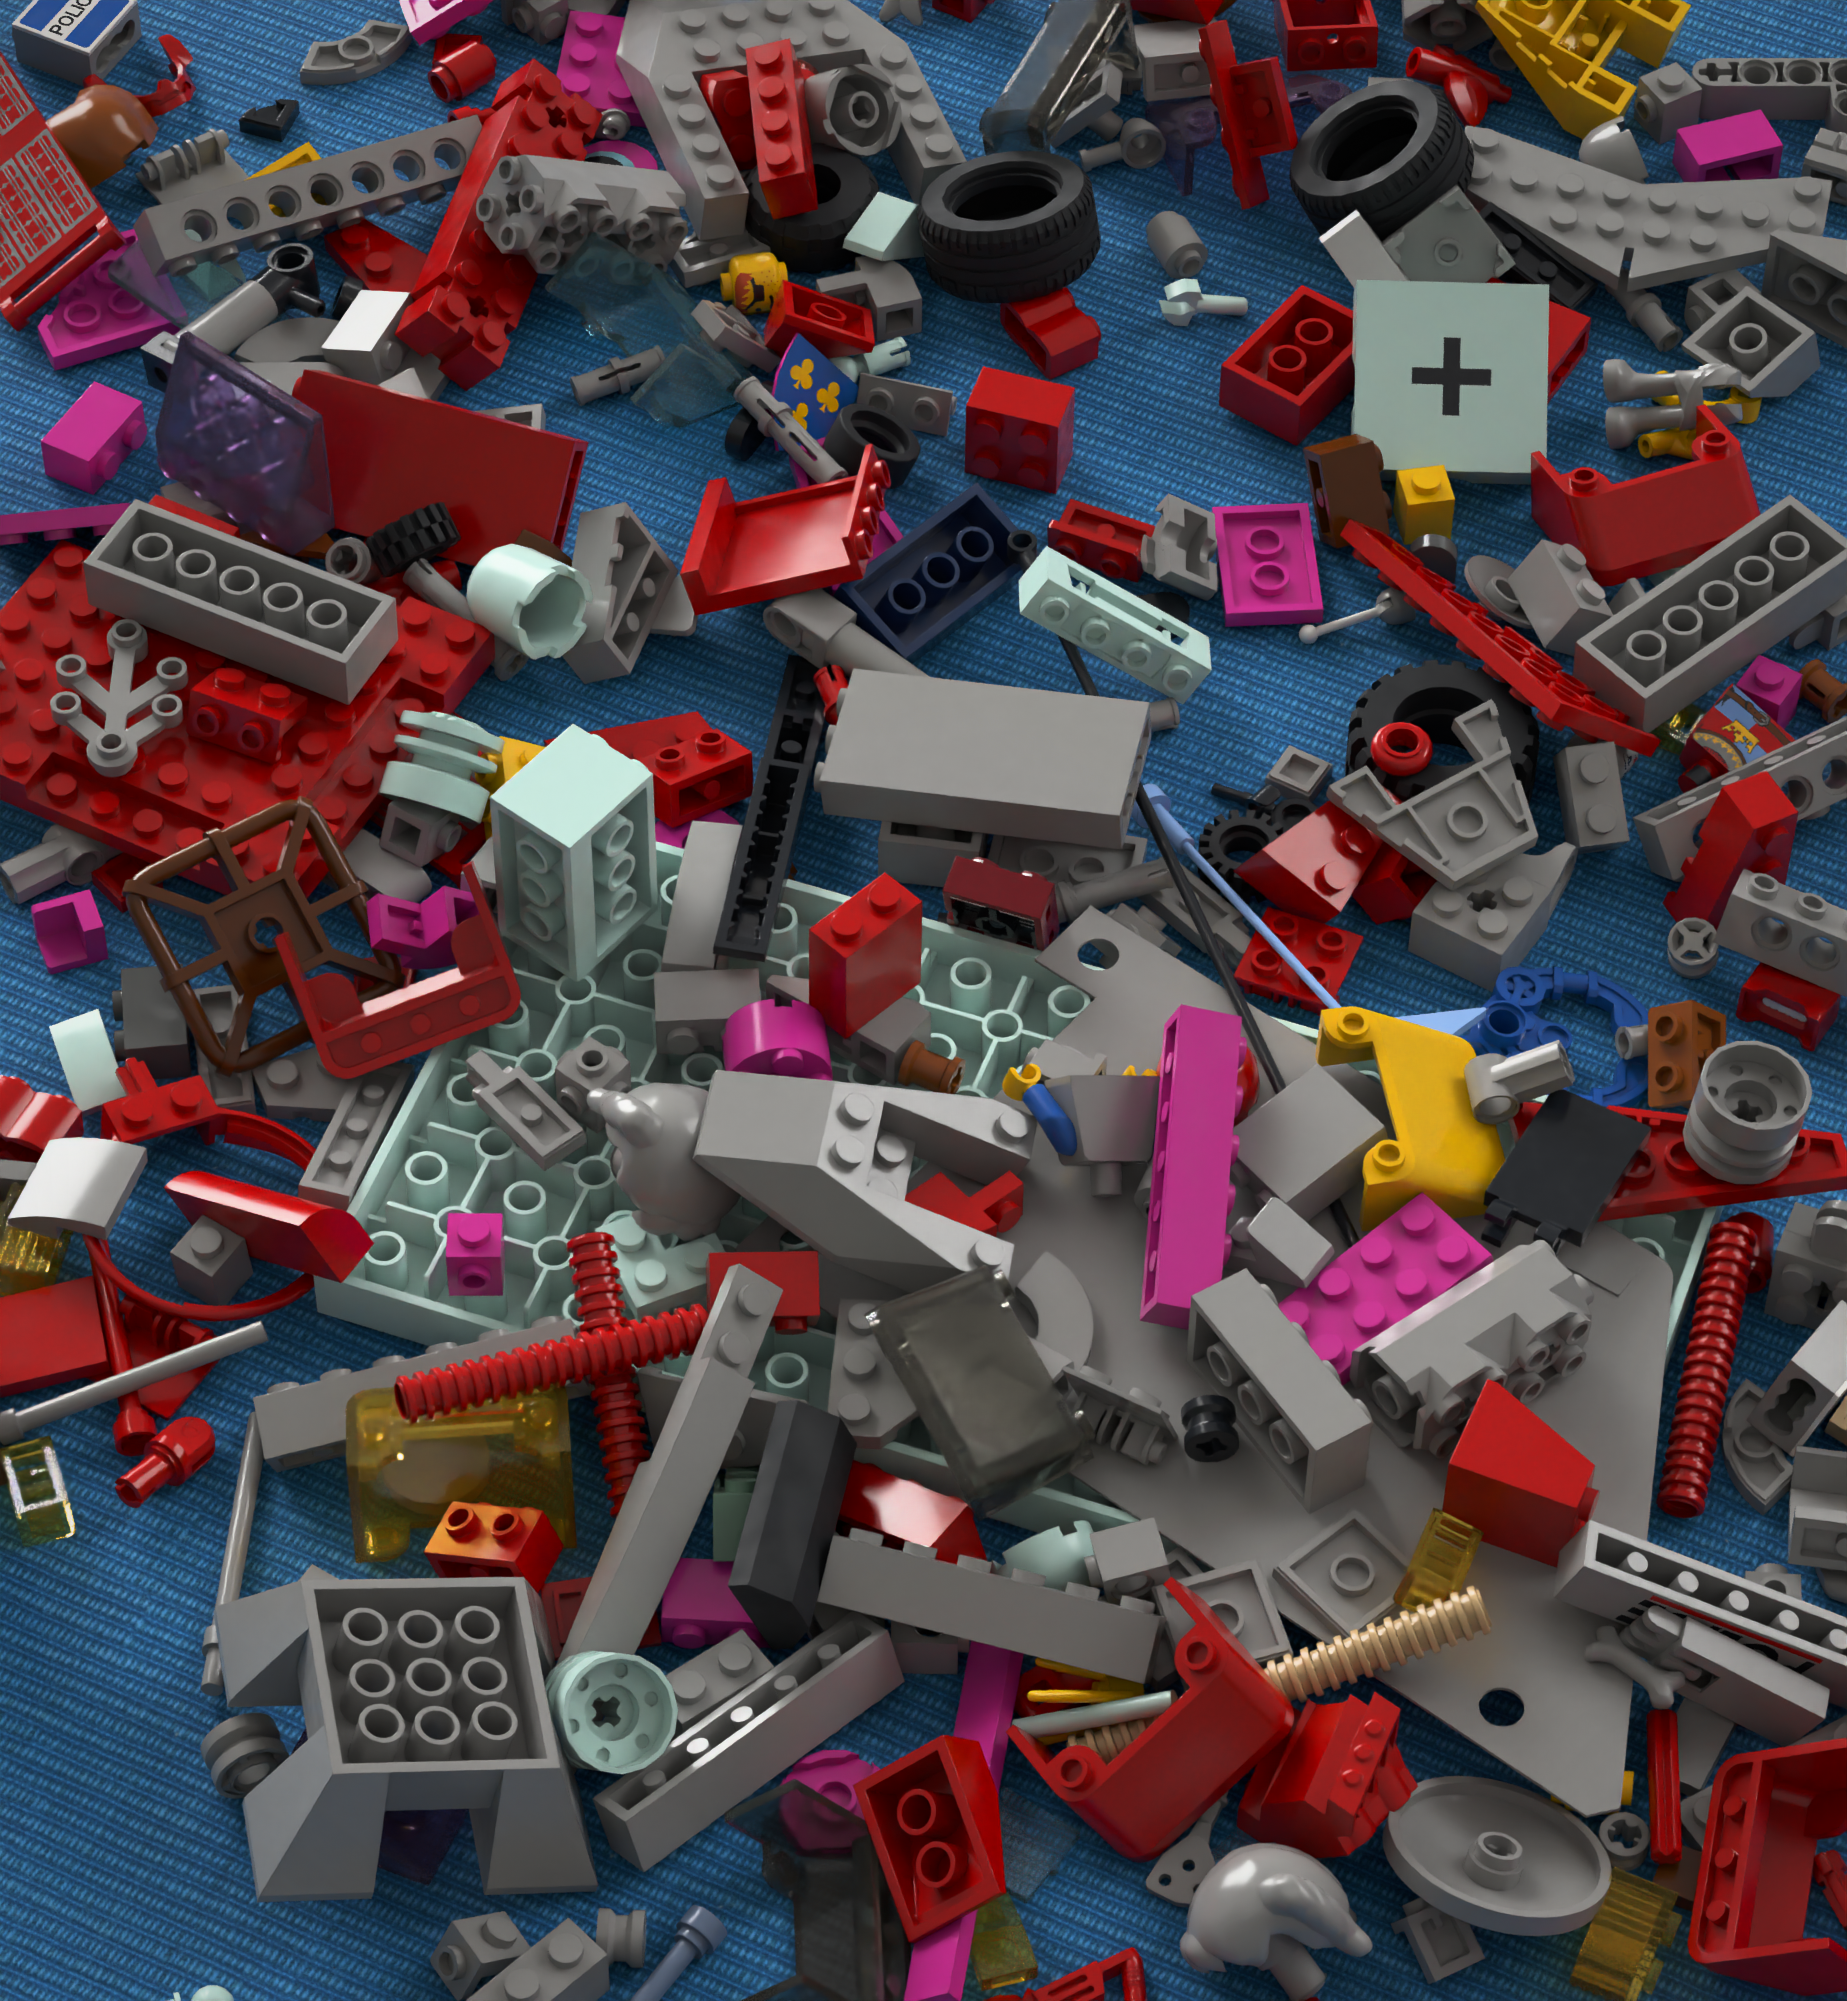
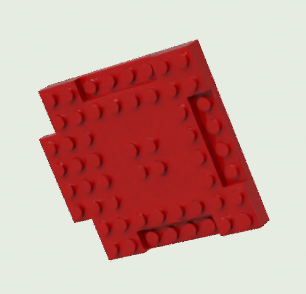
(187, 783)

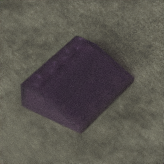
(245, 446)

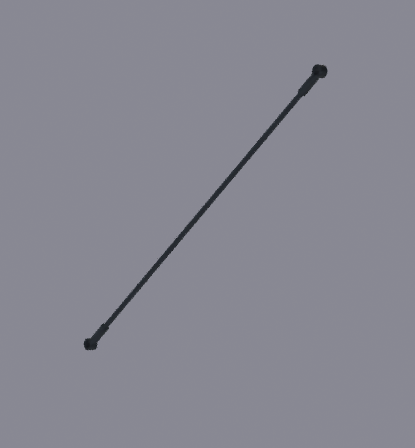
(1025, 558)

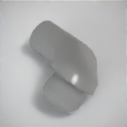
(613, 125)

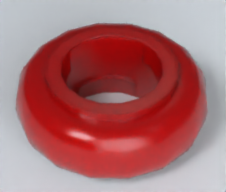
(1401, 763)

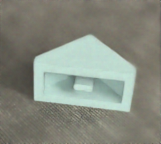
(886, 230)

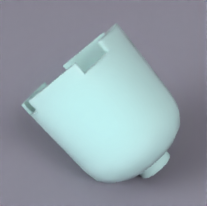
(529, 600)

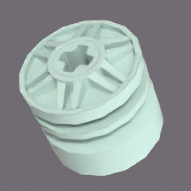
(442, 764)
(636, 1708)

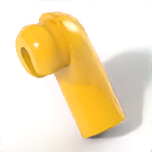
(1667, 442)

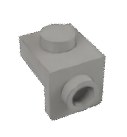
(476, 1950)

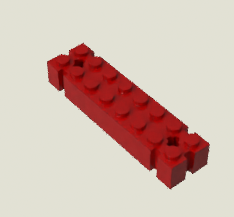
(467, 287)

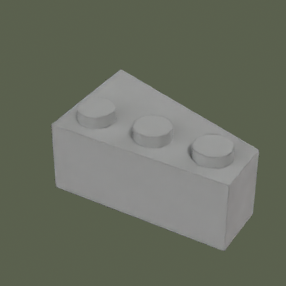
(628, 588)

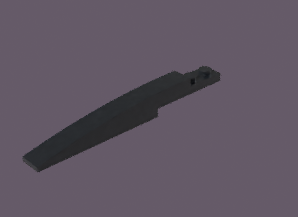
(773, 816)

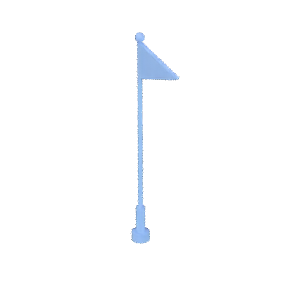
(1450, 1022)

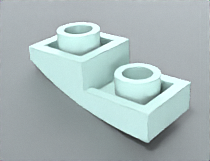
(88, 1061)

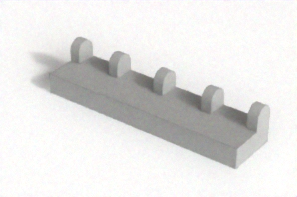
(355, 1135)

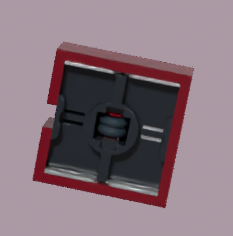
(1001, 903)

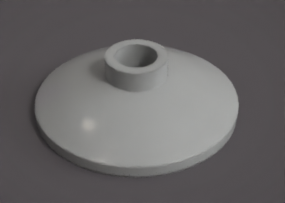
(1490, 585)

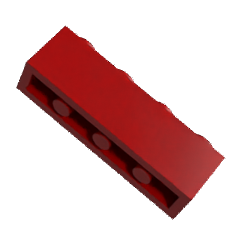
(781, 129)

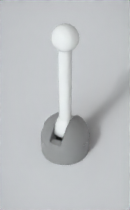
(1389, 608)

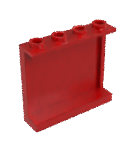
(783, 539)

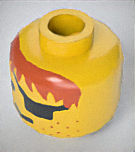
(753, 282)

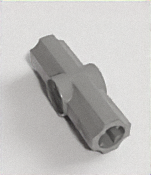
(59, 858)

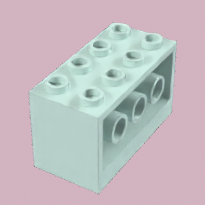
(575, 852)

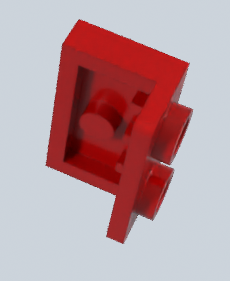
(1100, 540)
(243, 713)

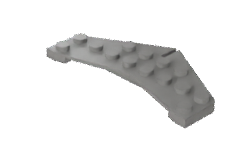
(1660, 228)

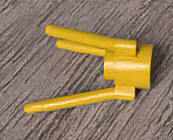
(1107, 1690)

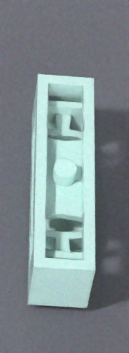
(1114, 625)

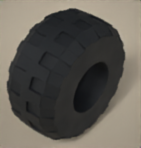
(815, 238)

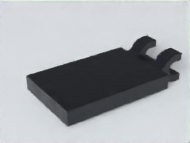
(1563, 1171)

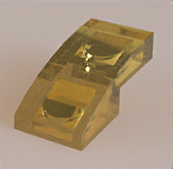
(1001, 1946)

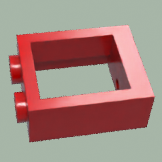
(1306, 24)

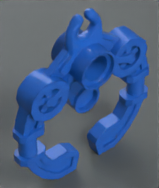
(1514, 1028)

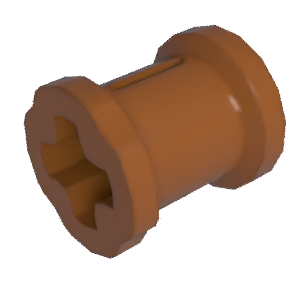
(1823, 691)
(931, 1070)

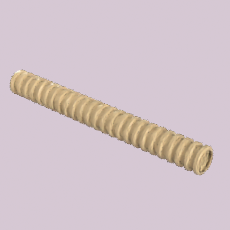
(1340, 1660)

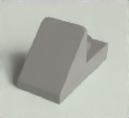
(1278, 1246)

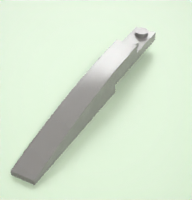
(678, 1477)

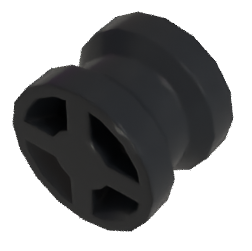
(1209, 1428)

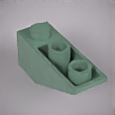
(730, 1507)

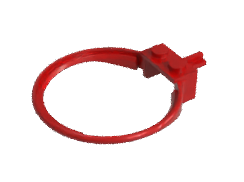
(156, 1111)

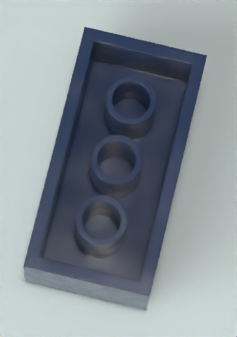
(935, 576)

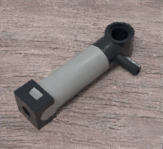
(283, 285)

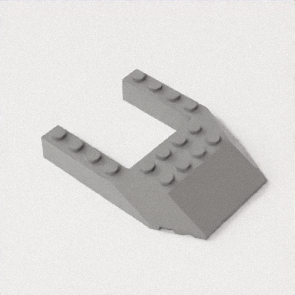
(676, 41)

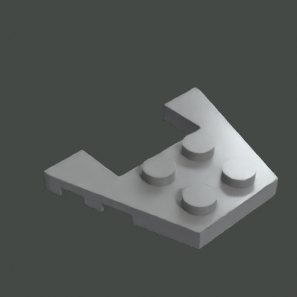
(1458, 824)

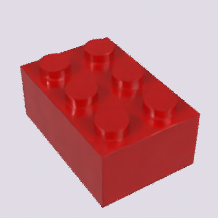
(1292, 367)

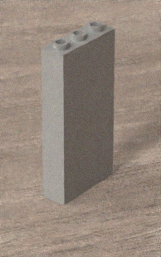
(985, 758)

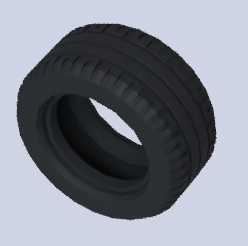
(1380, 153)
(1009, 226)

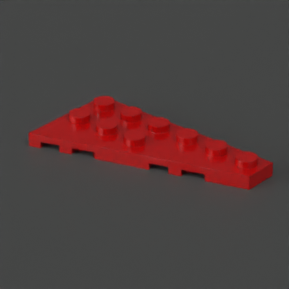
(1671, 1181)

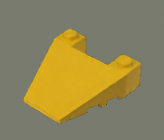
(1569, 43)

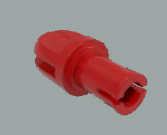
(168, 1459)

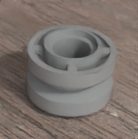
(243, 1753)

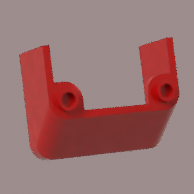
(1650, 519)
(384, 1030)
(1185, 1756)
(1760, 1866)

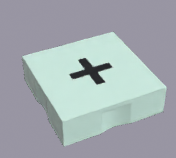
(1452, 376)

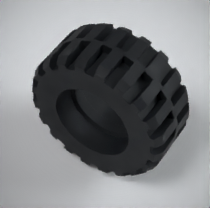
(1432, 700)

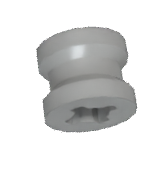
(1692, 936)
(622, 1936)

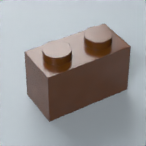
(1346, 486)

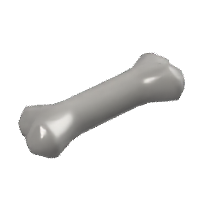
(1657, 1683)

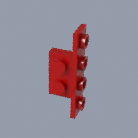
(1250, 108)

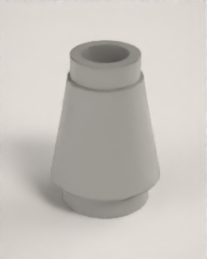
(352, 561)

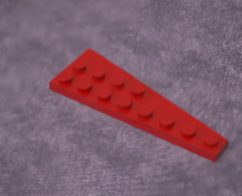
(1507, 654)

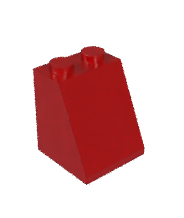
(1518, 1479)

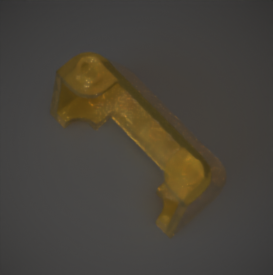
(489, 1454)

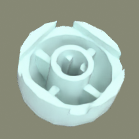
(1051, 1555)

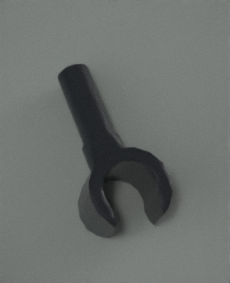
(1261, 801)

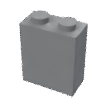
(1305, 1144)

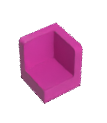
(69, 932)

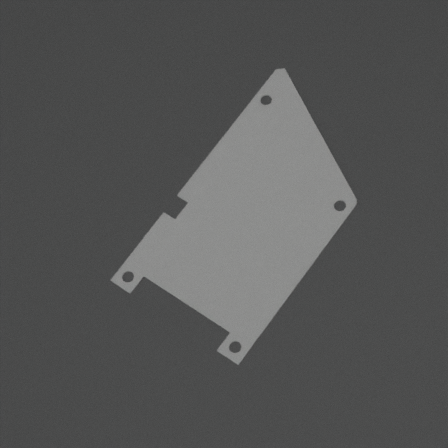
(1239, 1507)

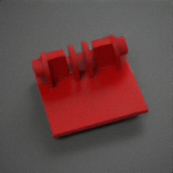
(1319, 948)
(154, 1336)

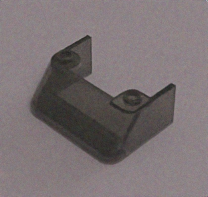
(1057, 71)
(844, 1912)

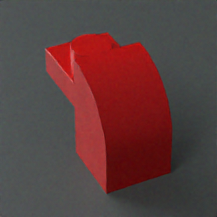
(989, 1210)

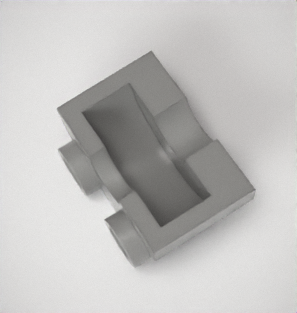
(1182, 548)

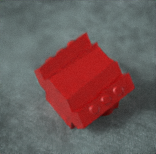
(1329, 1779)

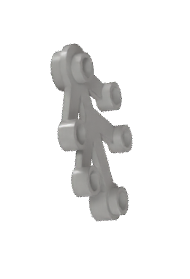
(115, 747)

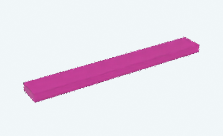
(983, 1715)

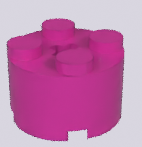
(777, 1041)

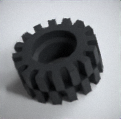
(412, 538)
(1232, 836)

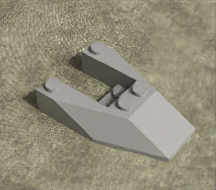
(839, 1162)

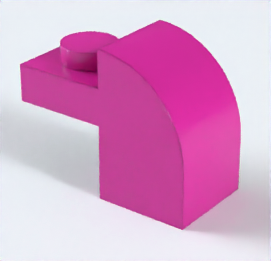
(418, 930)

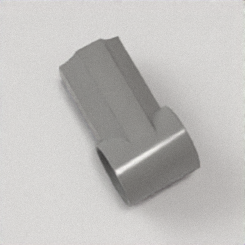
(1502, 1083)

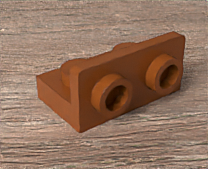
(1678, 1045)

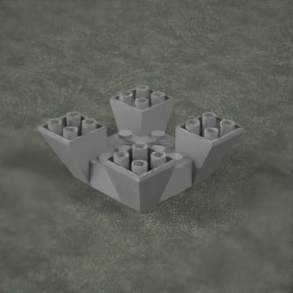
(407, 1705)

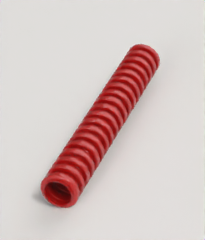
(549, 1364)
(1706, 1370)
(616, 1392)

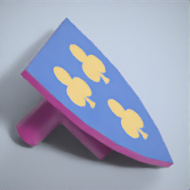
(811, 388)

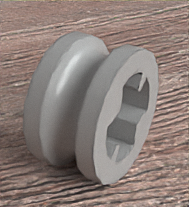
(1632, 1829)

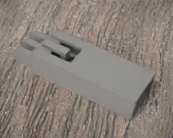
(1729, 1676)

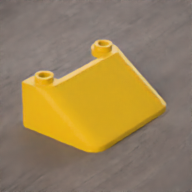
(1427, 1096)

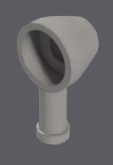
(1136, 152)

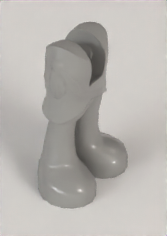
(1625, 384)

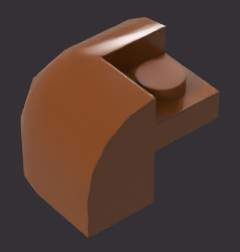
(103, 130)

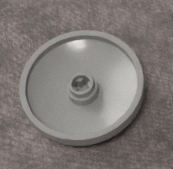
(1497, 1856)

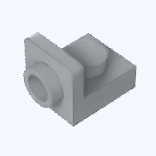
(1438, 1940)

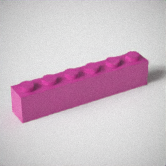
(1192, 1162)

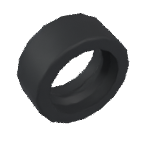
(865, 425)

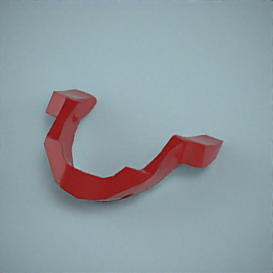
(168, 93)

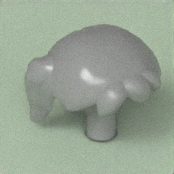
(653, 1158)
(1262, 1910)

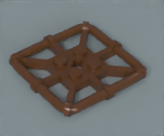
(231, 930)

